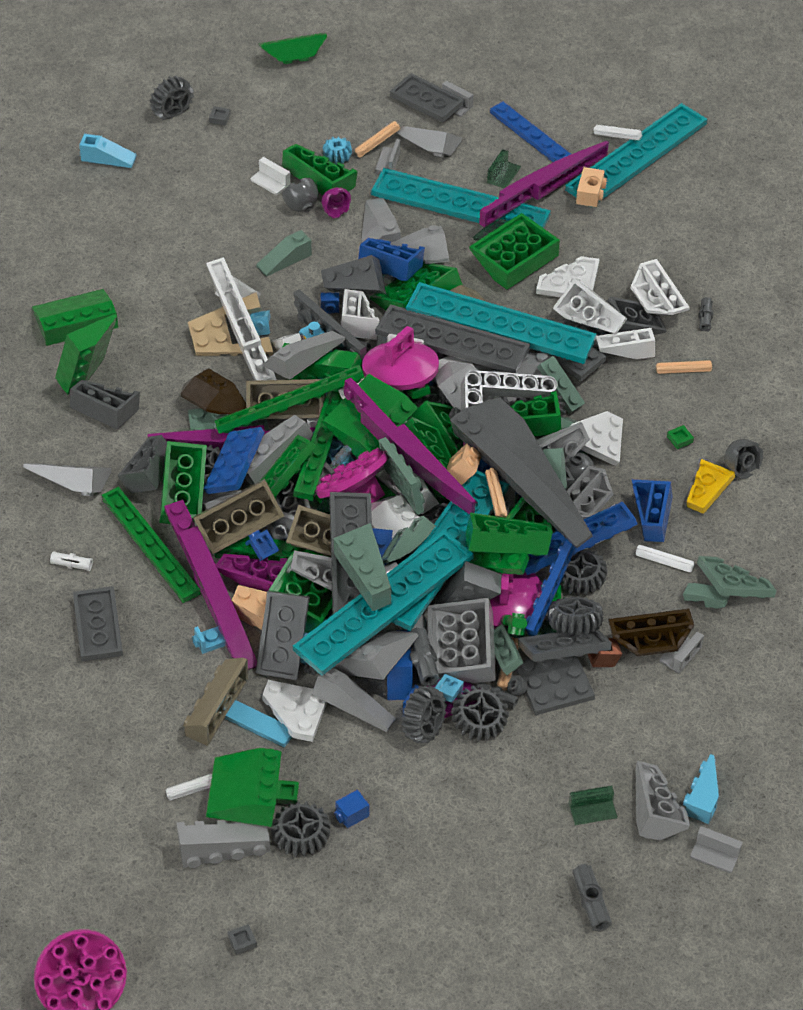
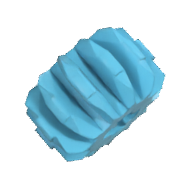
(337, 150)

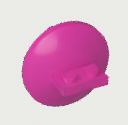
(402, 362)
(355, 476)
(516, 596)
(80, 972)

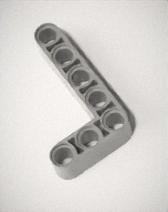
(500, 388)

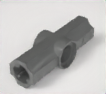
(424, 658)
(595, 907)

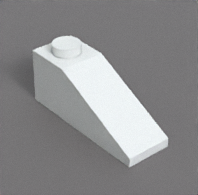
(629, 344)

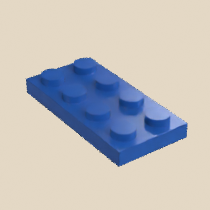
(234, 460)

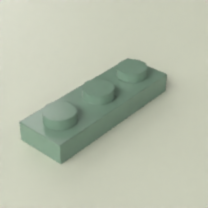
(565, 387)
(505, 650)

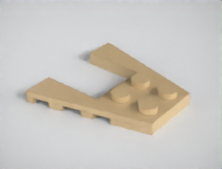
(212, 336)

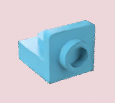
(261, 322)
(208, 639)
(450, 687)

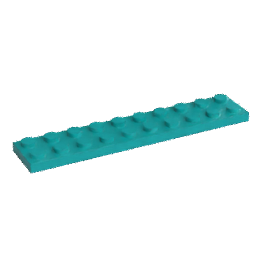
(639, 154)
(445, 197)
(538, 332)
(455, 522)
(358, 623)

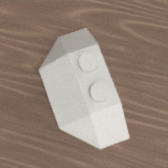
(657, 290)
(392, 514)

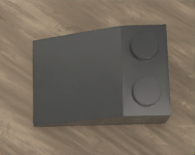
(636, 316)

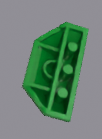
(294, 48)

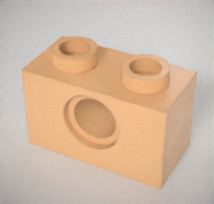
(590, 187)
(464, 463)

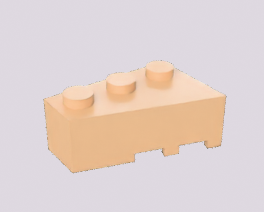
(250, 605)

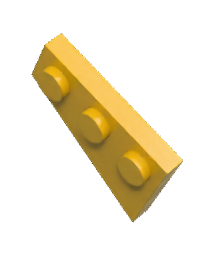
(708, 485)

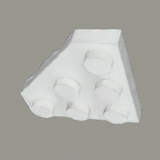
(556, 283)
(604, 436)
(295, 708)

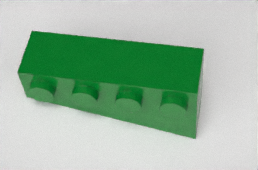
(325, 174)
(329, 365)
(540, 414)
(433, 441)
(507, 535)

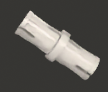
(84, 563)

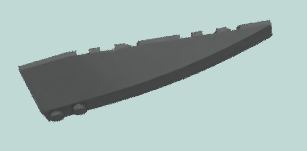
(515, 454)

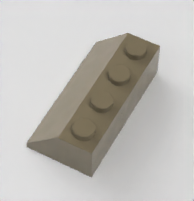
(264, 390)
(238, 516)
(311, 531)
(217, 700)

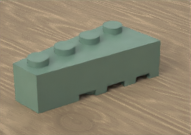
(363, 563)

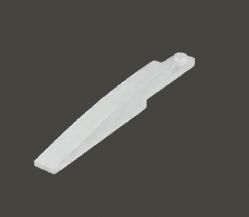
(240, 320)

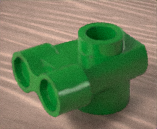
(515, 623)

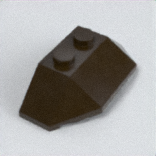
(213, 393)
(652, 632)

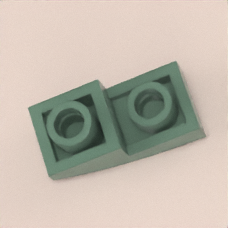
(707, 593)

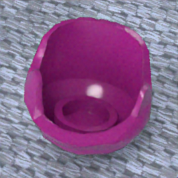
(336, 202)

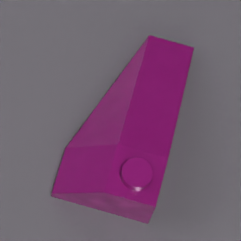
(250, 572)

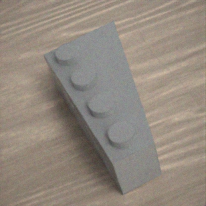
(274, 444)
(220, 842)

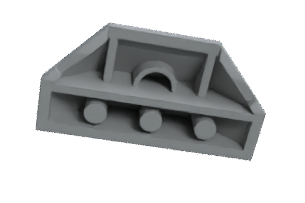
(449, 381)
(590, 491)

